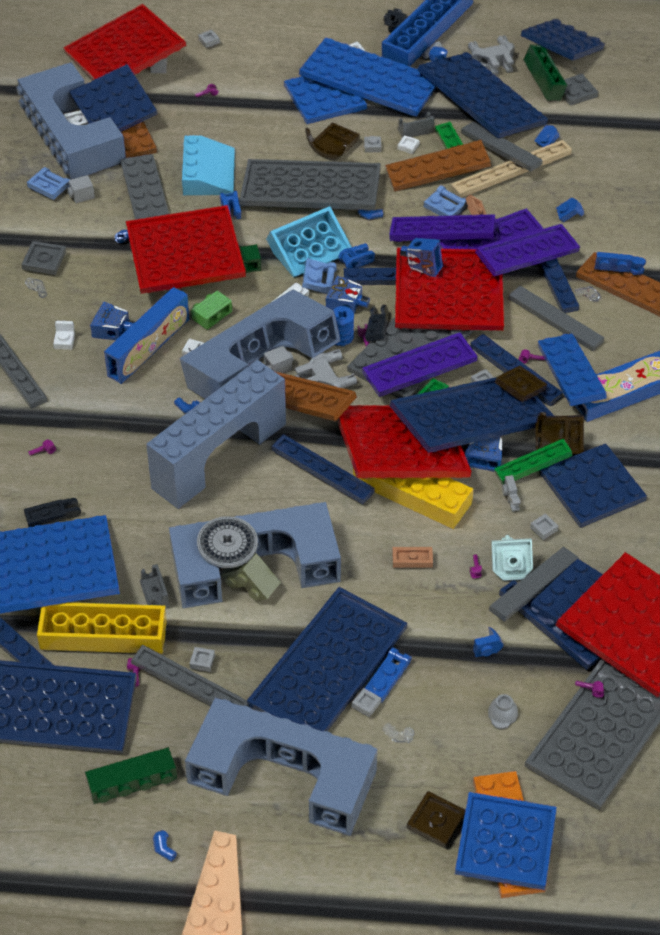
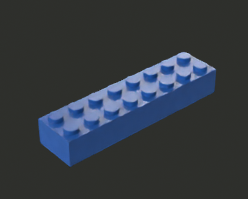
(422, 29)

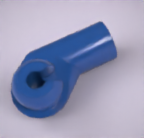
(371, 214)
(121, 236)
(183, 406)
(161, 847)

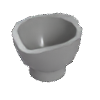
(502, 711)

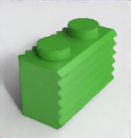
(211, 309)

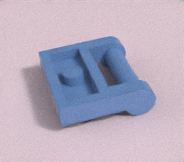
(45, 183)
(443, 207)
(313, 275)

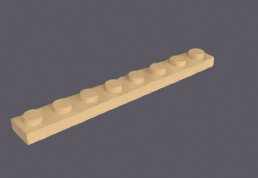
(507, 170)

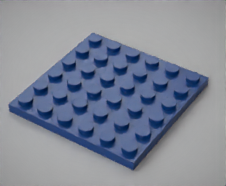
(56, 564)

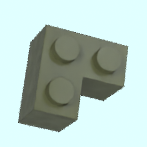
(254, 577)

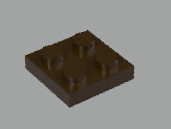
(521, 383)
(436, 819)

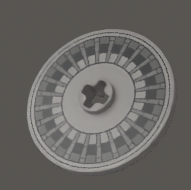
(227, 555)

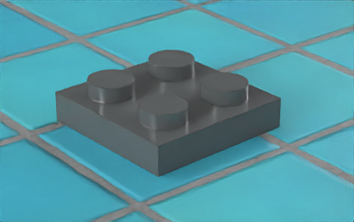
(579, 90)
(43, 257)

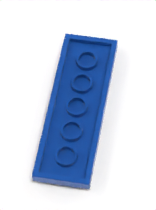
(571, 369)

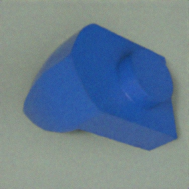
(437, 53)
(547, 136)
(569, 209)
(488, 645)

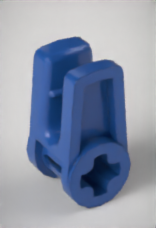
(232, 201)
(357, 256)

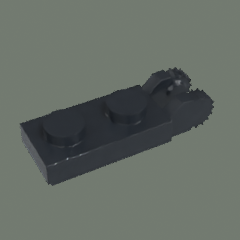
(377, 324)
(52, 512)

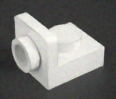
(64, 335)

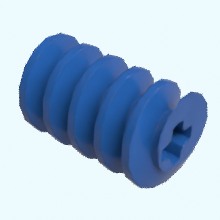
(345, 324)

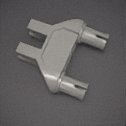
(494, 56)
(320, 370)

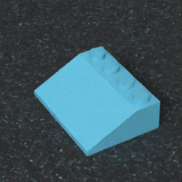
(207, 167)
(310, 237)

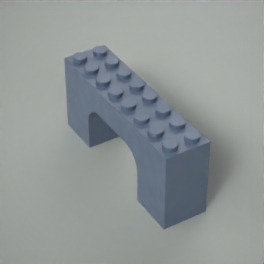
(76, 147)
(285, 322)
(246, 403)
(296, 532)
(240, 734)

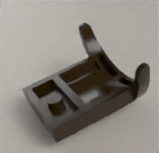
(332, 141)
(554, 428)

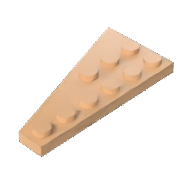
(217, 895)

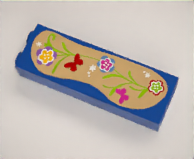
(147, 335)
(625, 386)

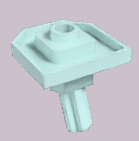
(512, 558)

